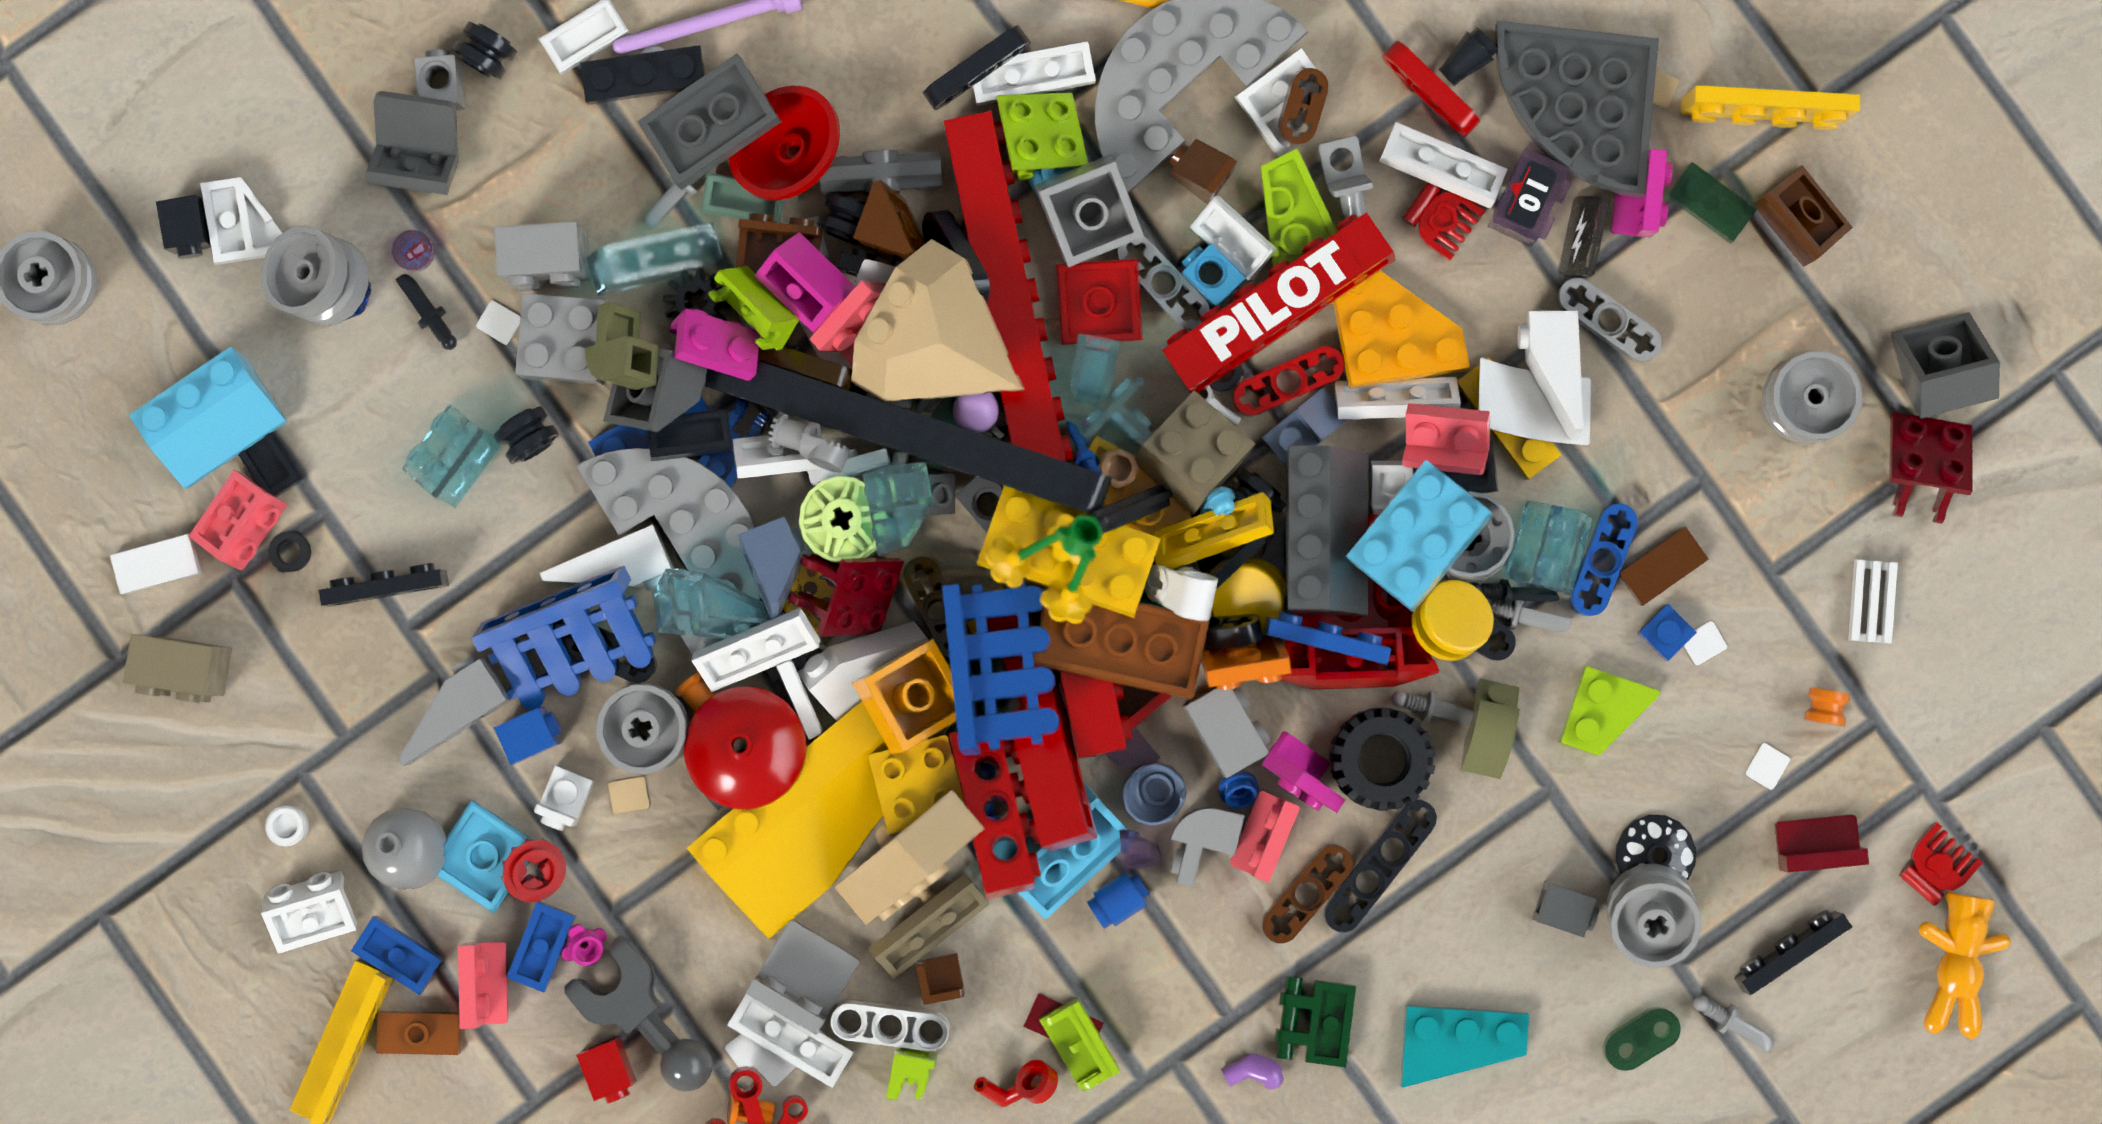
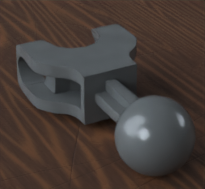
(633, 1006)

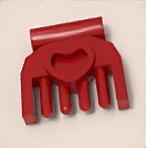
(1439, 214)
(1935, 869)

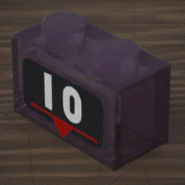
(1530, 197)

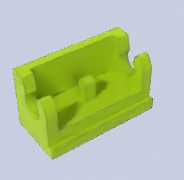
(756, 306)
(1079, 1044)
(914, 1066)

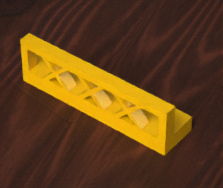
(341, 1043)

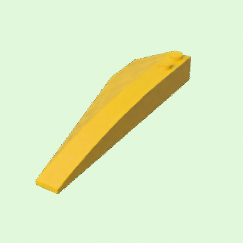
(795, 849)

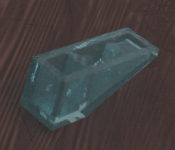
(653, 258)
(1093, 369)
(704, 606)

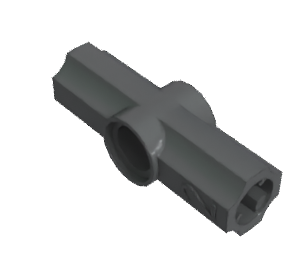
(896, 170)

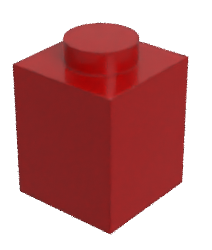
(607, 1070)

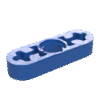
(1604, 528)

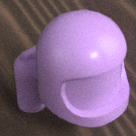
(976, 411)

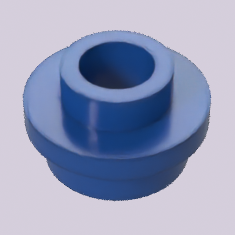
(1239, 790)

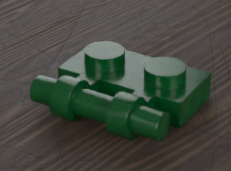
(1328, 1024)

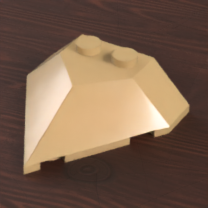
(931, 334)

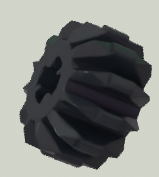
(696, 288)

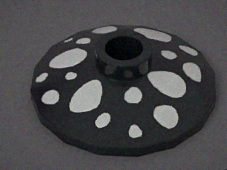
(1654, 832)

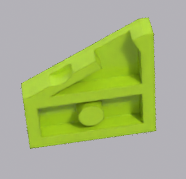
(1603, 710)

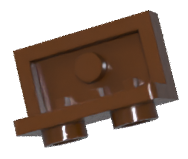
(761, 236)

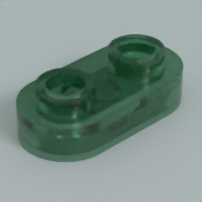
(1641, 1036)

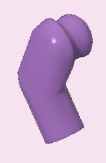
(1254, 1067)

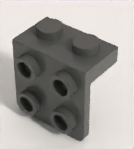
(414, 143)

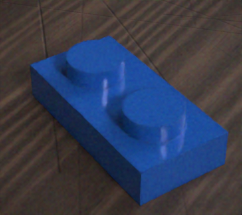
(541, 946)
(397, 955)

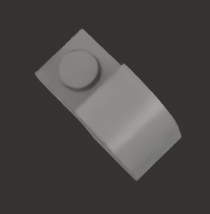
(1201, 829)

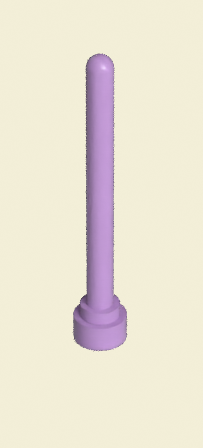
(702, 22)

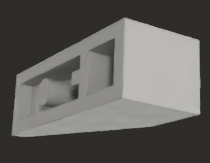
(460, 703)

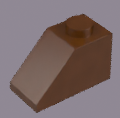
(1201, 169)

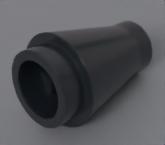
(1468, 56)

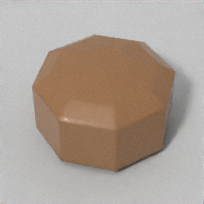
(1120, 466)

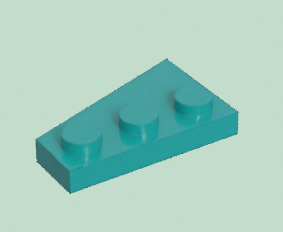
(1458, 1040)

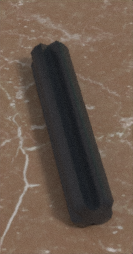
(1132, 508)

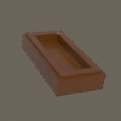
(1663, 566)

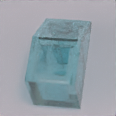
(897, 503)

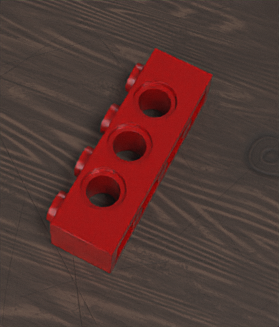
(997, 875)

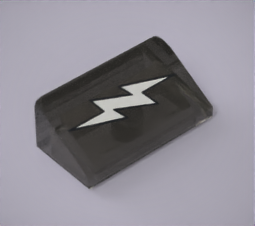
(1583, 236)

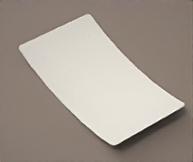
(1521, 407)

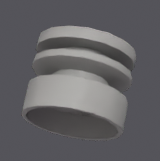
(1492, 550)

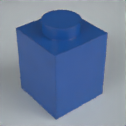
(529, 734)

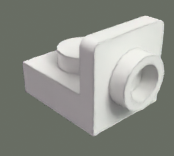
(564, 798)

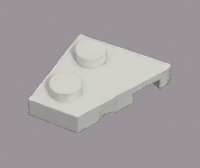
(1266, 95)
(236, 221)

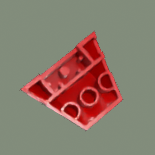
(1328, 669)

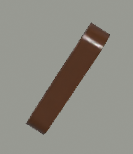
(1294, 923)

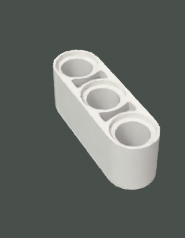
(870, 1027)

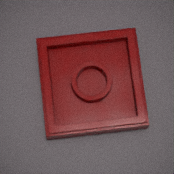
(1100, 300)

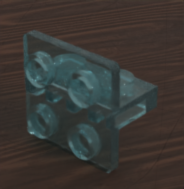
(1130, 424)
(450, 456)
(1549, 546)

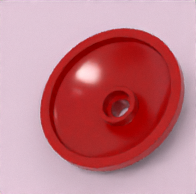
(808, 127)
(772, 755)

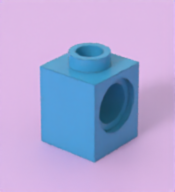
(1218, 292)

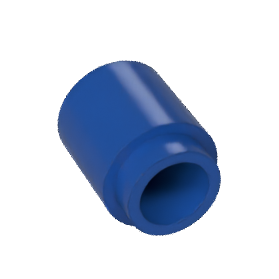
(1118, 900)

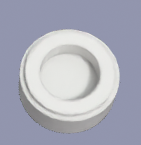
(287, 825)

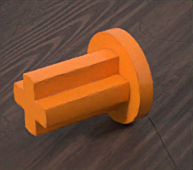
(736, 1111)

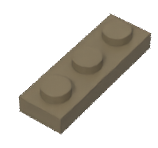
(929, 926)

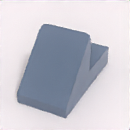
(1305, 426)

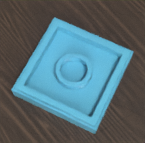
(476, 855)

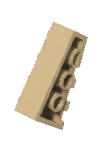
(910, 860)

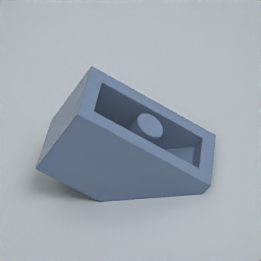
(773, 561)

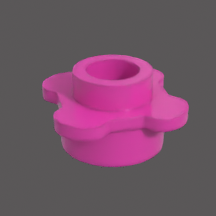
(590, 952)

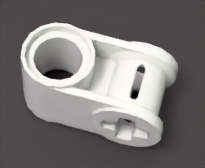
(1182, 591)

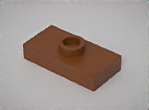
(418, 1033)

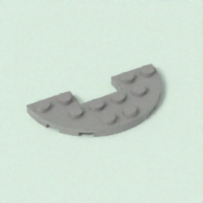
(1165, 56)
(691, 506)

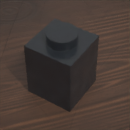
(183, 226)

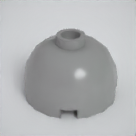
(404, 848)

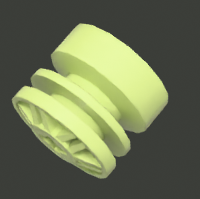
(819, 512)

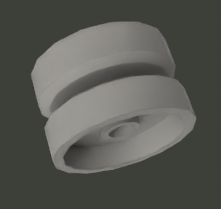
(314, 276)
(48, 299)
(1831, 384)
(619, 728)
(1653, 915)

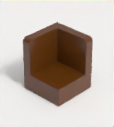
(940, 978)

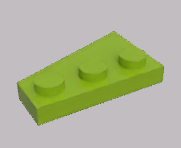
(1292, 207)

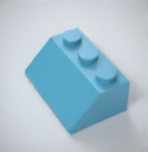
(208, 417)
(1070, 867)

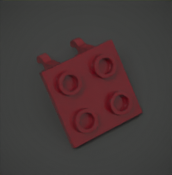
(1930, 455)
(860, 594)

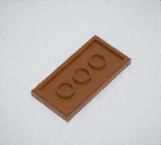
(1143, 652)

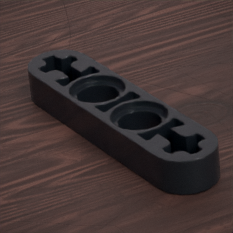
(1384, 869)

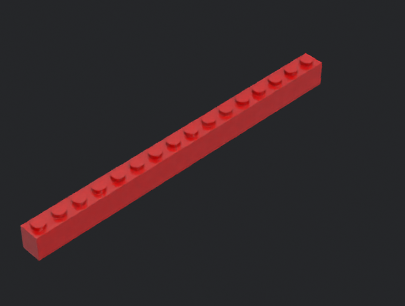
(1032, 411)

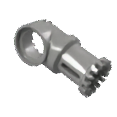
(808, 442)

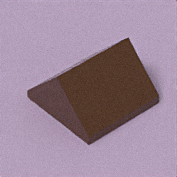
(1803, 216)
(888, 224)

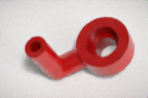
(1034, 1082)

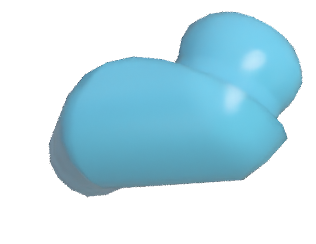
(1219, 501)

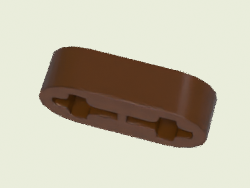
(1293, 103)

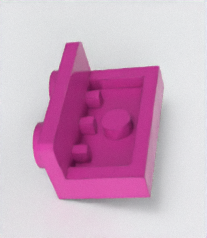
(1644, 216)
(715, 343)
(1301, 771)

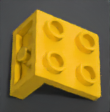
(913, 780)

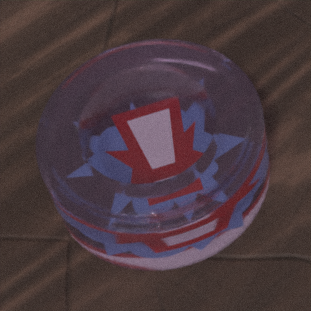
(413, 250)

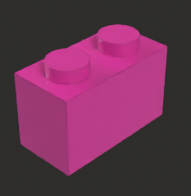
(804, 281)

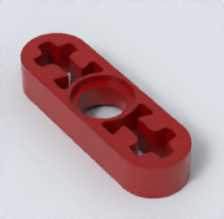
(1431, 88)
(1311, 359)

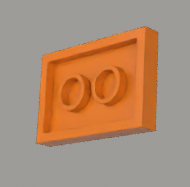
(1261, 661)

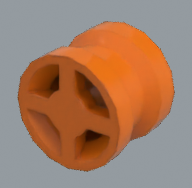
(1827, 706)

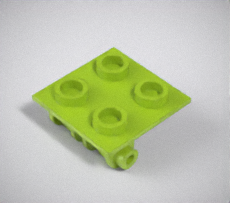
(1041, 132)

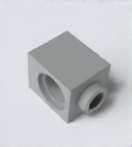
(437, 61)

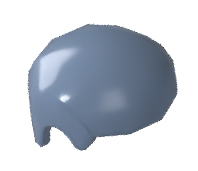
(1154, 793)

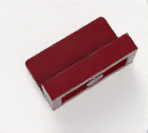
(1819, 844)

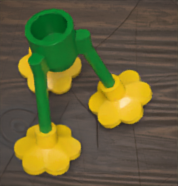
(1070, 540)

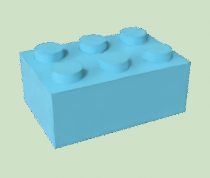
(1419, 535)

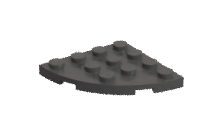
(1583, 99)

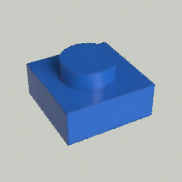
(1667, 632)

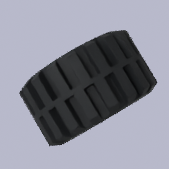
(1417, 765)

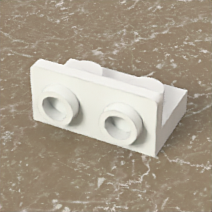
(307, 911)

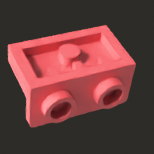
(845, 323)
(1447, 438)
(237, 521)
(1264, 835)
(482, 984)

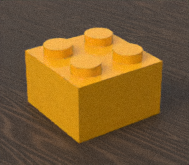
(909, 696)

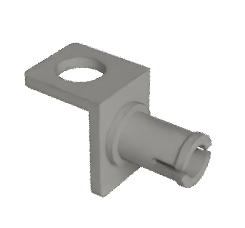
(1346, 183)

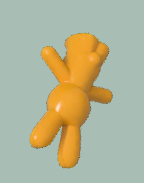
(1960, 970)

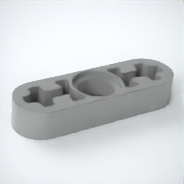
(1190, 298)
(1628, 345)

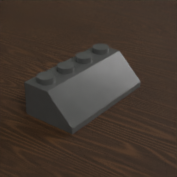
(1322, 526)

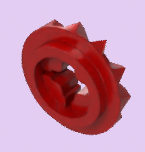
(529, 887)

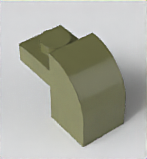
(619, 352)
(1491, 729)

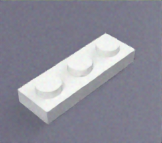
(1039, 73)
(1443, 165)
(1392, 398)
(756, 649)
(809, 1052)

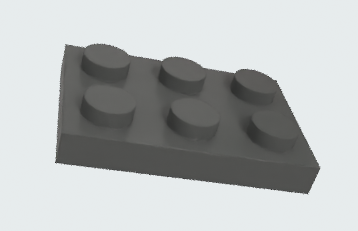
(709, 121)

